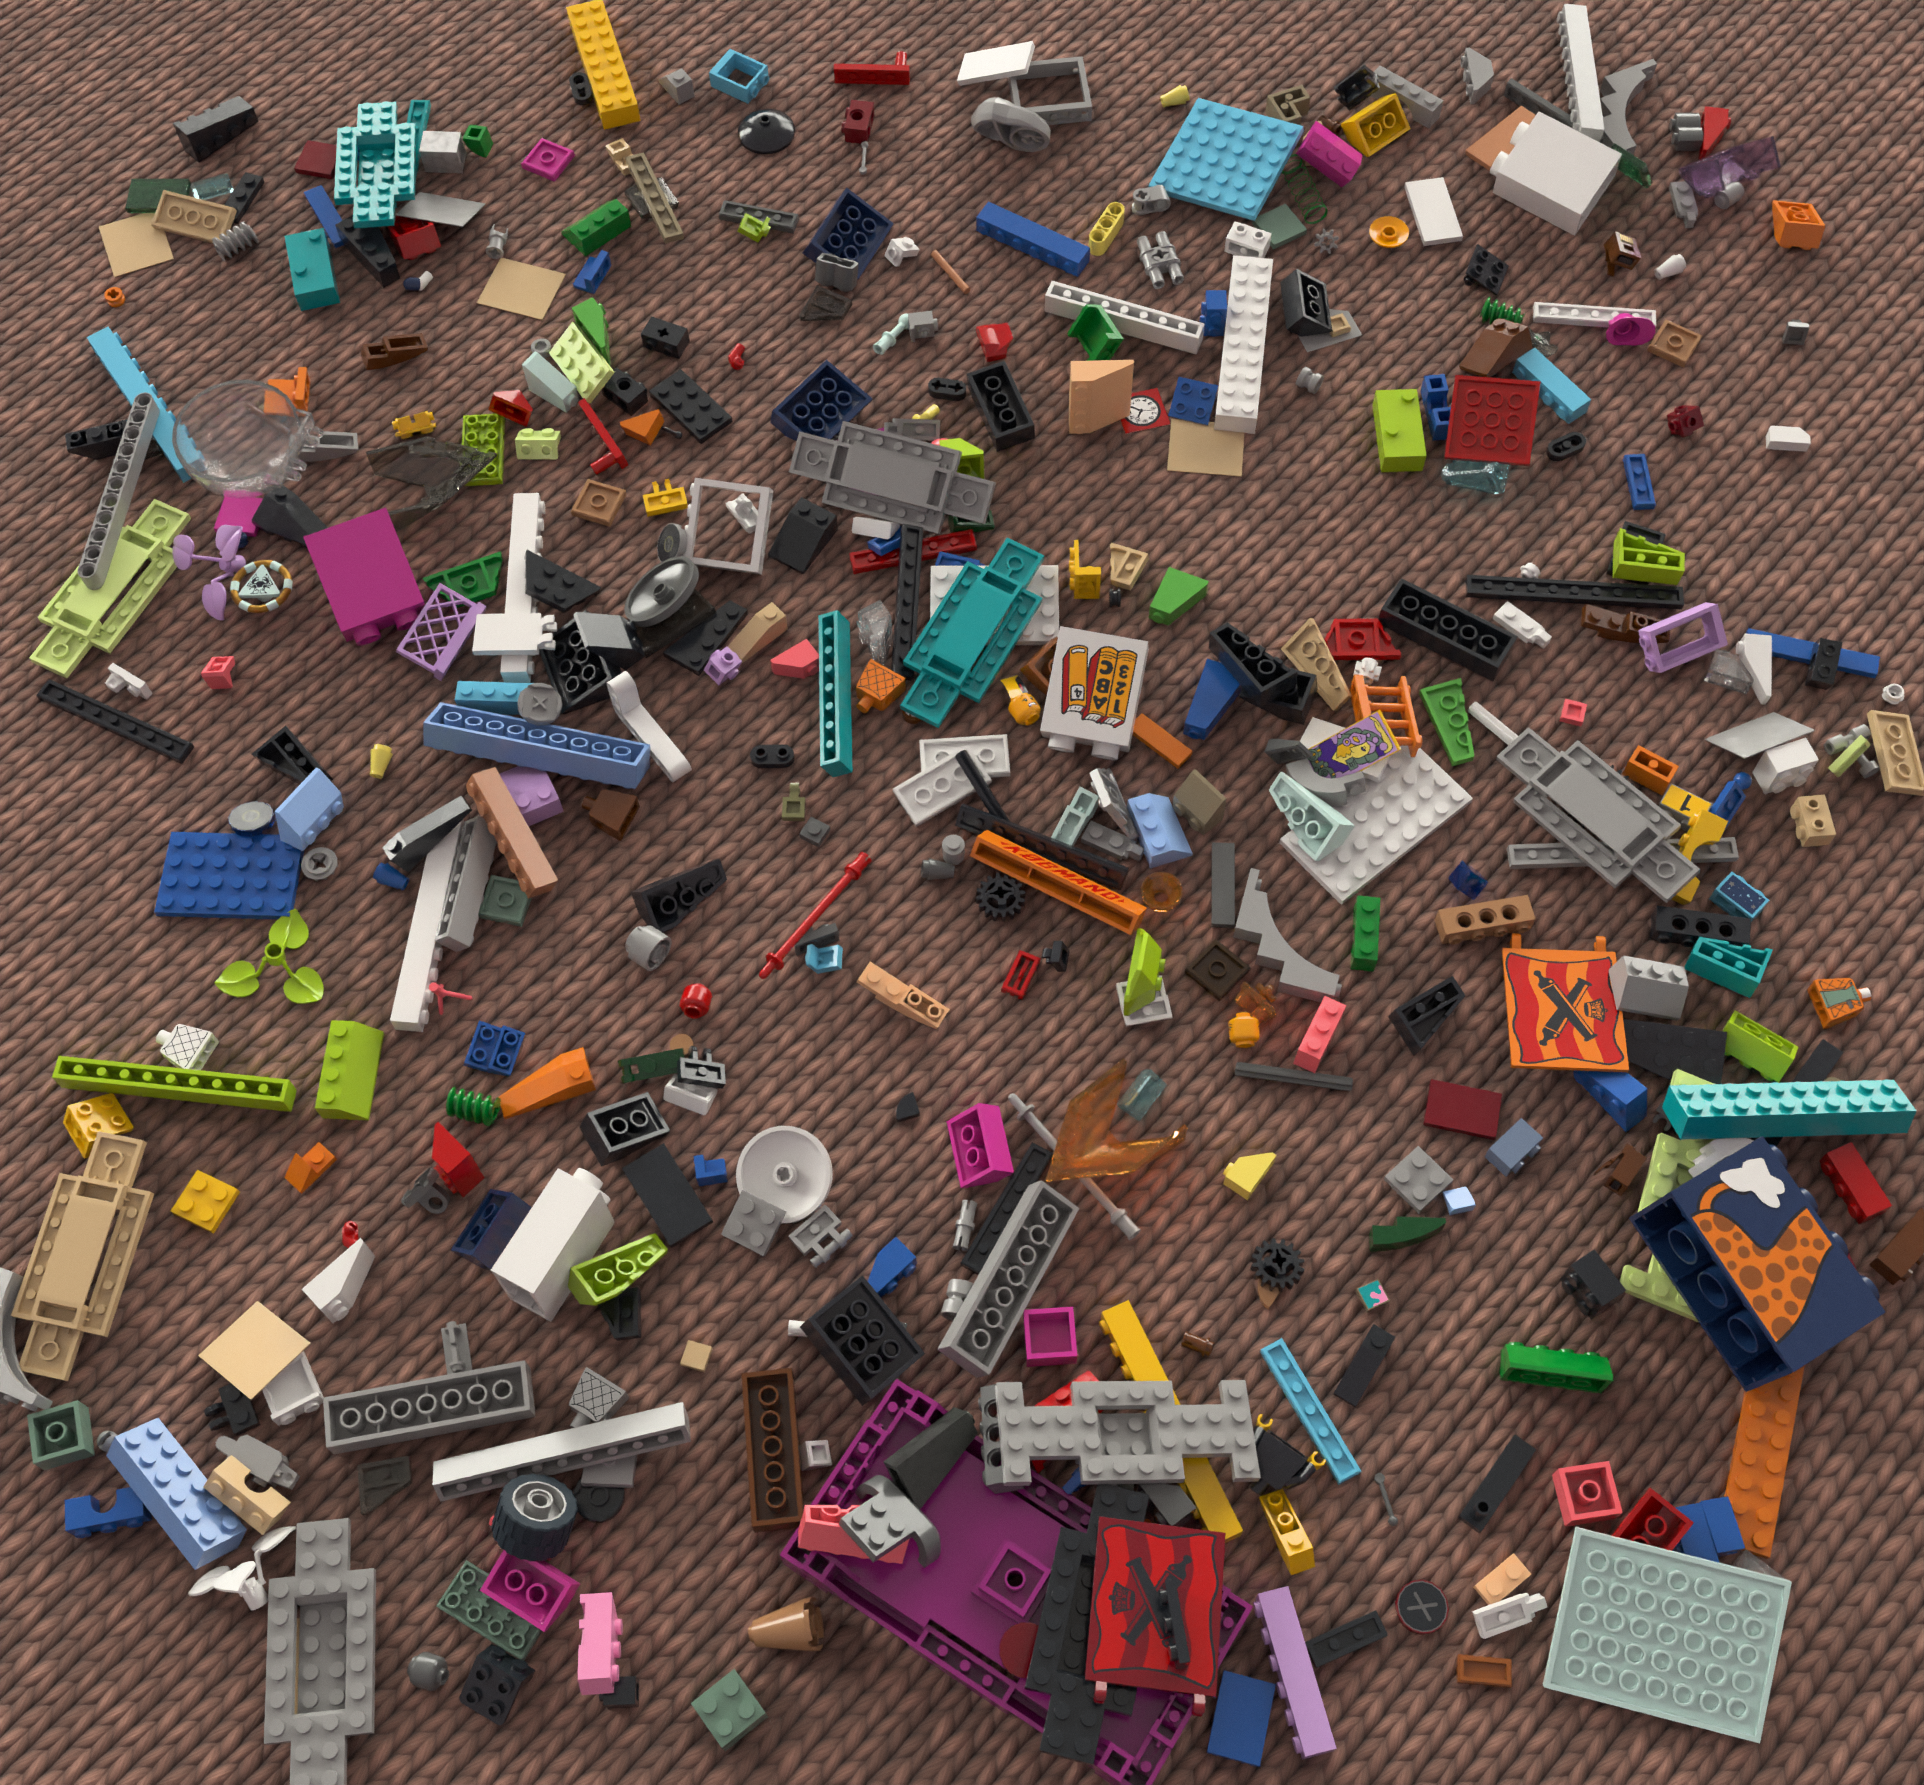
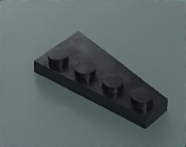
(697, 645)

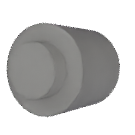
(1730, 196)
(953, 849)

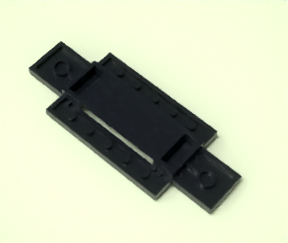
(1063, 1632)

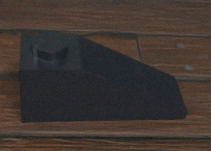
(1364, 1365)

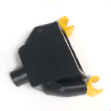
(1279, 1461)

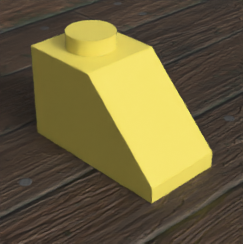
(1247, 1173)

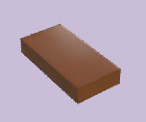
(1484, 1671)

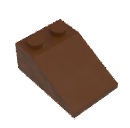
(1497, 347)

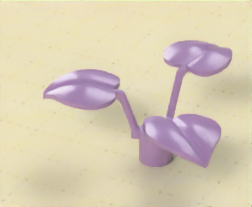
(227, 542)

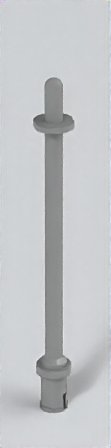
(1118, 1215)

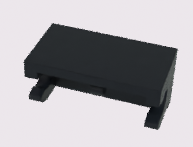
(1357, 87)

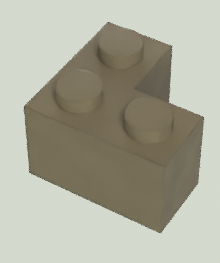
(1288, 104)

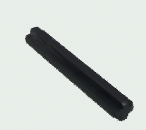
(980, 785)

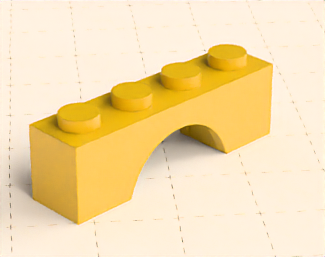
(1704, 830)

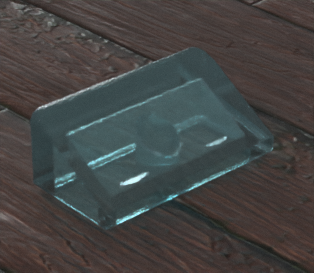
(212, 187)
(1142, 1094)

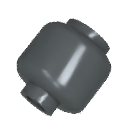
(428, 1671)

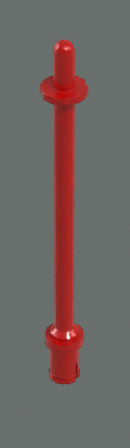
(852, 872)

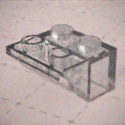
(876, 630)

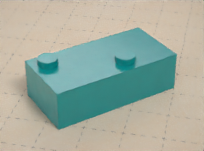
(312, 269)

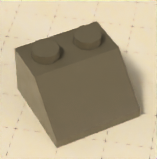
(1199, 803)

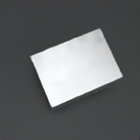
(442, 152)

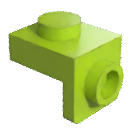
(753, 227)

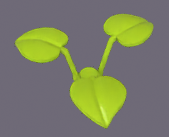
(303, 986)

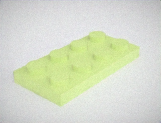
(581, 362)

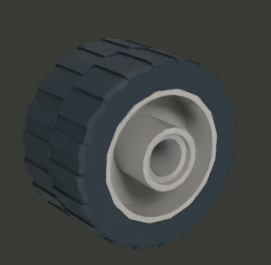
(534, 1517)

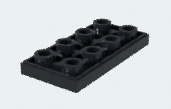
(667, 1195)

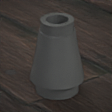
(935, 869)

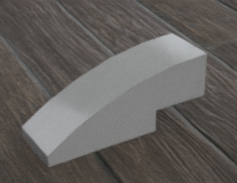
(331, 446)

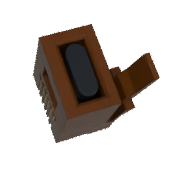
(1621, 251)
(1625, 1171)

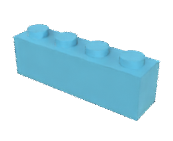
(1555, 388)
(490, 696)

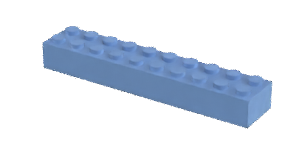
(538, 747)

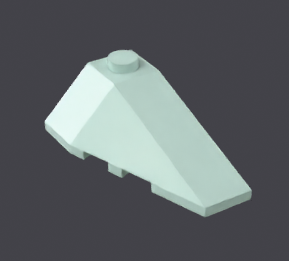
(1313, 820)

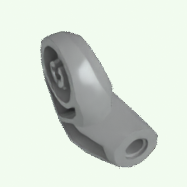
(1011, 125)

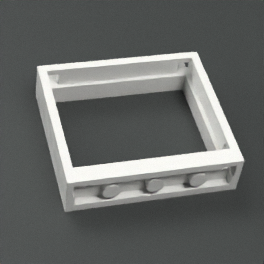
(761, 530)

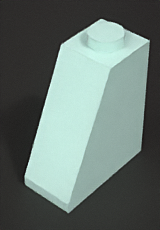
(549, 383)

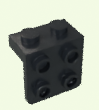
(495, 1683)

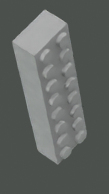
(1008, 1279)
(428, 1407)

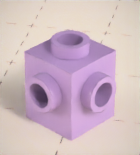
(723, 665)

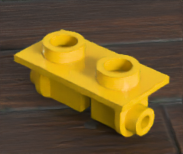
(407, 428)

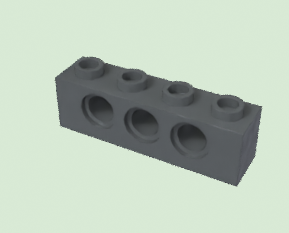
(991, 1451)

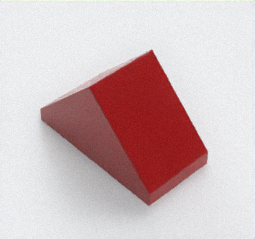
(511, 406)

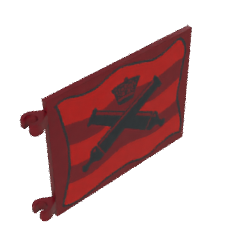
(1126, 1616)

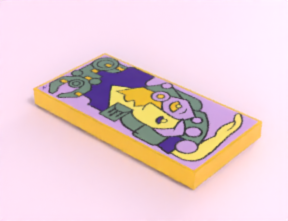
(1354, 748)

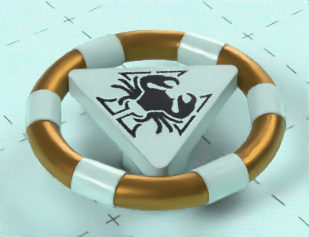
(260, 586)

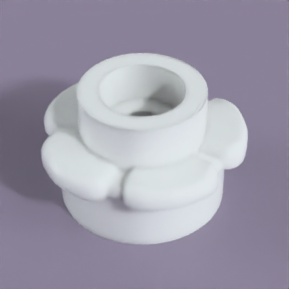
(1529, 571)
(1895, 690)

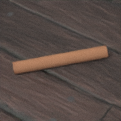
(950, 272)

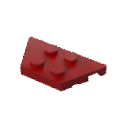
(1359, 640)

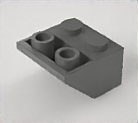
(1168, 1504)

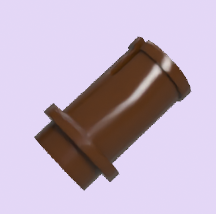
(1334, 127)
(1197, 1344)

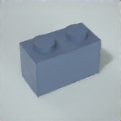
(1513, 1147)

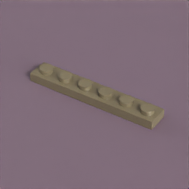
(654, 198)

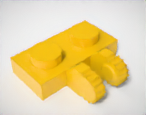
(665, 501)

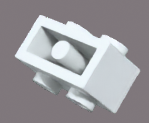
(1247, 241)

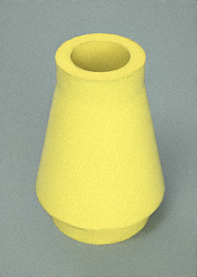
(1175, 97)
(380, 759)

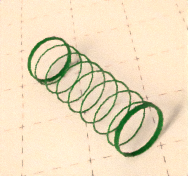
(1323, 205)

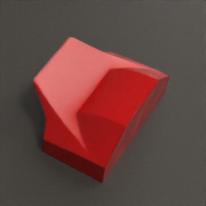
(994, 340)

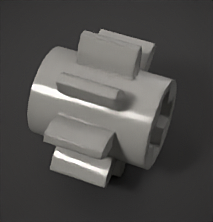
(1321, 238)

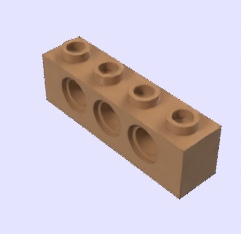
(1517, 908)

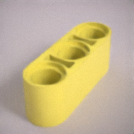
(1106, 228)

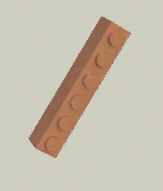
(511, 832)

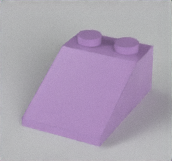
(532, 793)

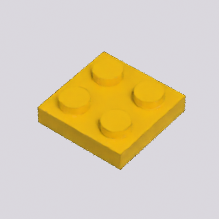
(205, 1201)

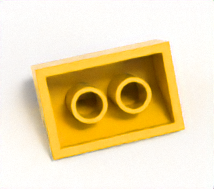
(1376, 125)

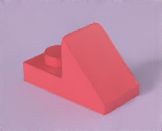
(218, 672)

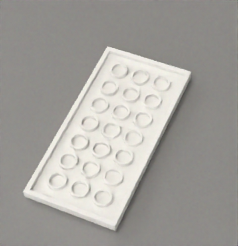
(1389, 821)

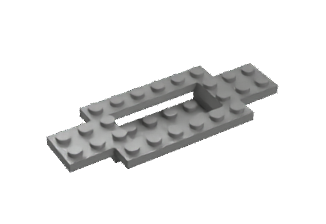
(892, 469)
(1605, 806)
(334, 1654)

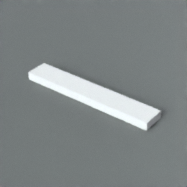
(1583, 315)

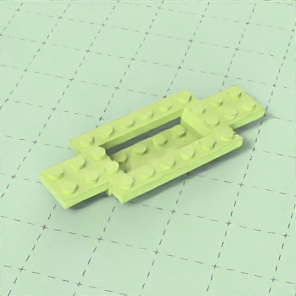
(78, 610)

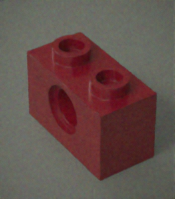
(858, 121)

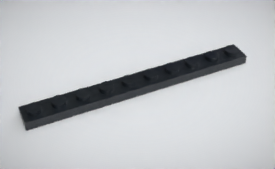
(1574, 592)

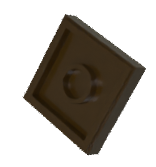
(1217, 970)

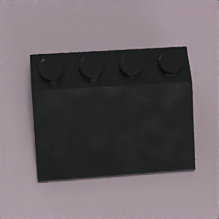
(576, 671)
(862, 1340)

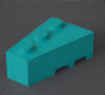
(1728, 965)

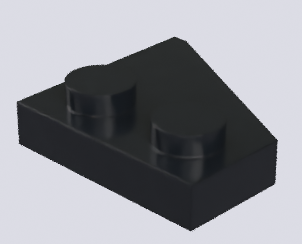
(623, 1314)

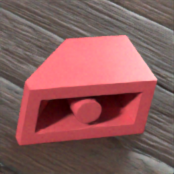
(797, 661)

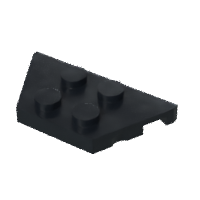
(555, 584)

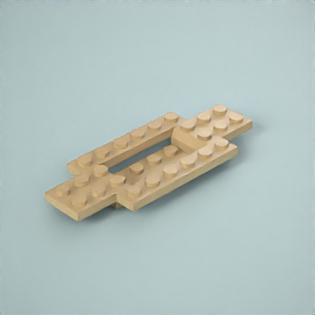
(70, 1251)

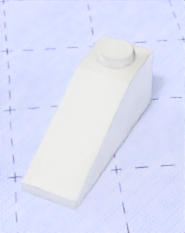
(1756, 655)

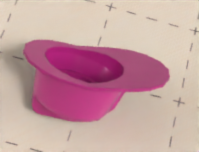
(1629, 330)

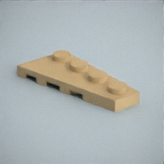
(1311, 655)

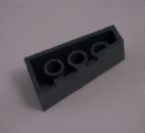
(215, 128)
(370, 250)
(1250, 665)

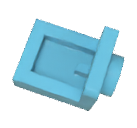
(824, 959)

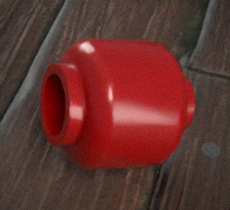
(695, 1000)

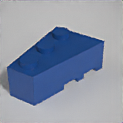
(1618, 1094)

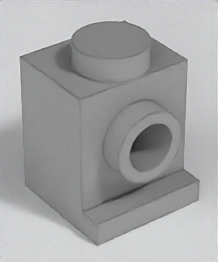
(922, 325)

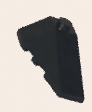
(286, 516)

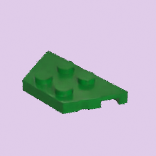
(472, 580)

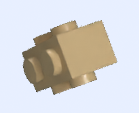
(1813, 820)

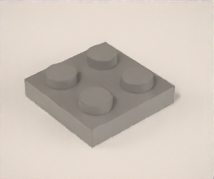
(1418, 1179)
(753, 1223)

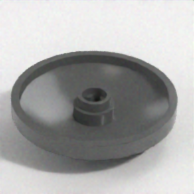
(661, 591)

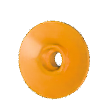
(1389, 232)

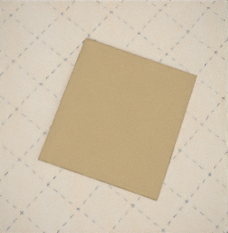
(134, 244)
(521, 288)
(1204, 450)
(254, 1350)

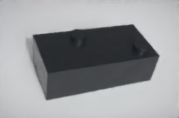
(1000, 406)

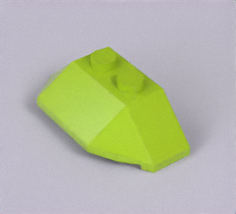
(1143, 973)

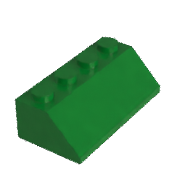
(1555, 1368)

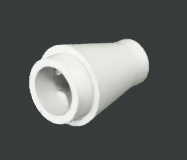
(1670, 267)

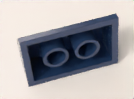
(491, 1228)

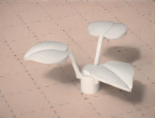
(235, 1580)

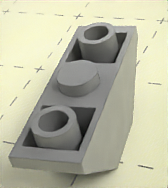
(1477, 74)

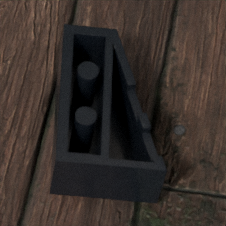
(288, 756)
(1425, 1013)

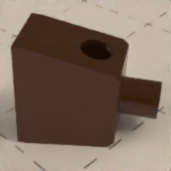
(612, 812)

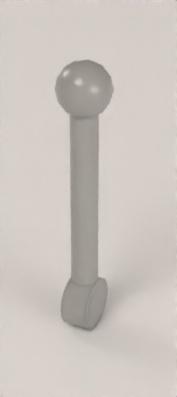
(863, 170)

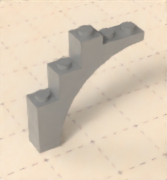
(12, 1380)

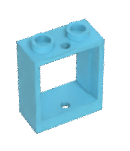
(735, 60)

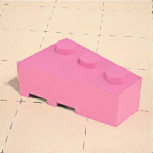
(599, 1644)

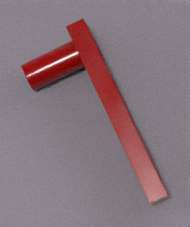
(874, 73)
(615, 454)

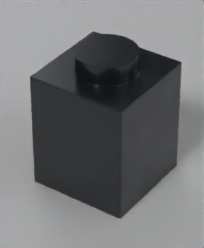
(625, 1694)

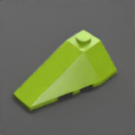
(614, 1271)

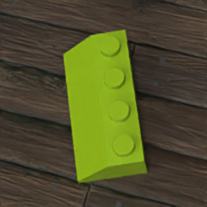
(349, 1071)

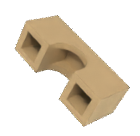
(257, 1509)

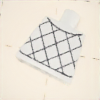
(187, 1046)

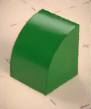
(478, 140)

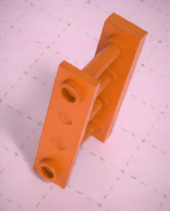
(1363, 708)

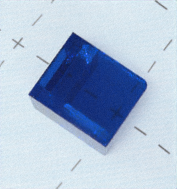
(1468, 880)

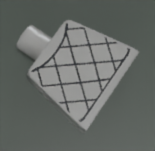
(595, 1399)

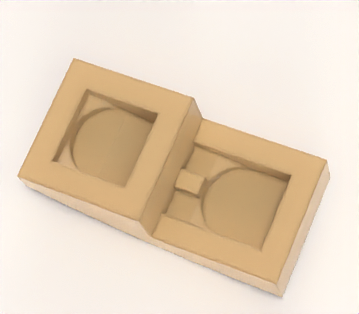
(618, 151)

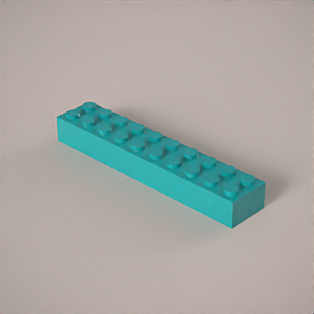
(1788, 1109)

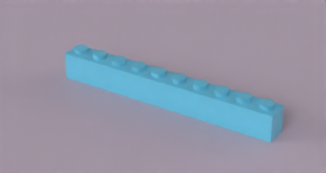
(131, 383)

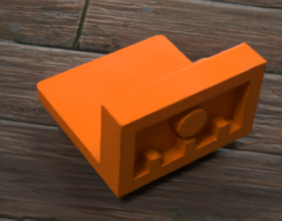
(296, 389)

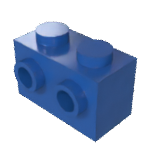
(1214, 312)

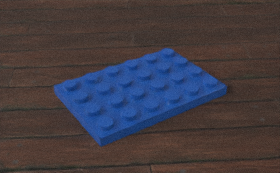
(228, 876)

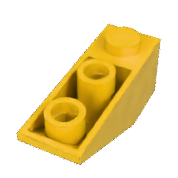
(1288, 1532)

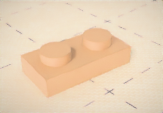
(1502, 1580)

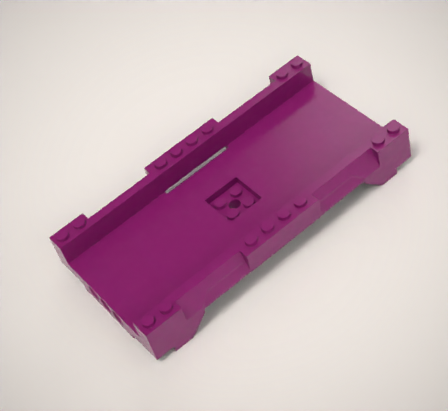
(967, 1587)

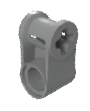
(1151, 199)

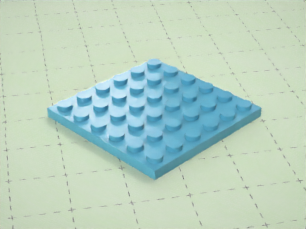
(1227, 158)

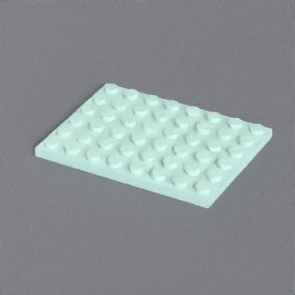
(1667, 1634)

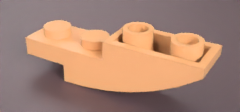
(902, 998)

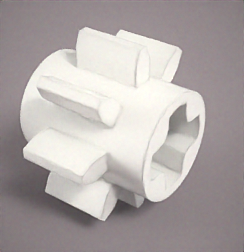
(1369, 670)

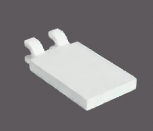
(513, 634)

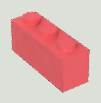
(1319, 1034)

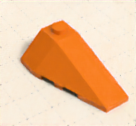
(554, 1082)

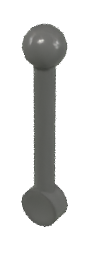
(1379, 1479)

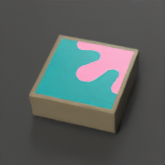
(1372, 1295)

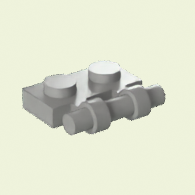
(815, 1230)

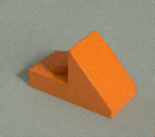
(309, 1168)

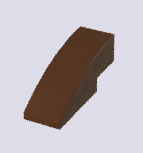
(393, 350)

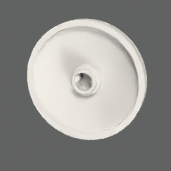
(786, 1170)

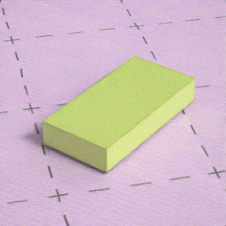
(1849, 756)

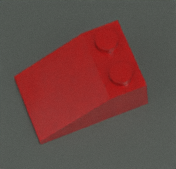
(413, 237)

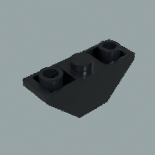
(97, 441)

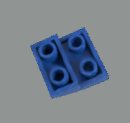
(494, 1049)

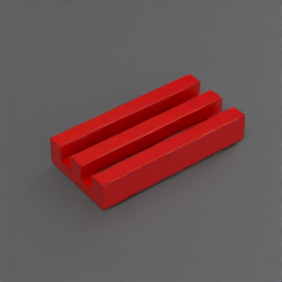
(1013, 990)

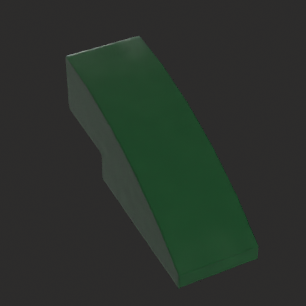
(1404, 1232)

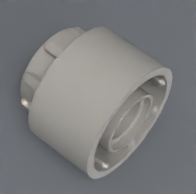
(648, 947)

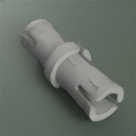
(964, 1225)

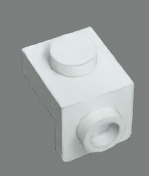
(900, 248)

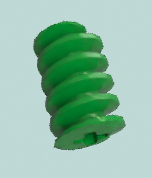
(1494, 312)
(471, 1108)

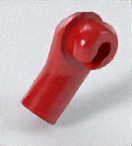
(735, 357)

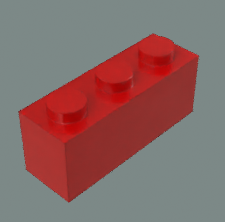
(1855, 1183)

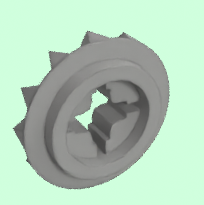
(319, 855)

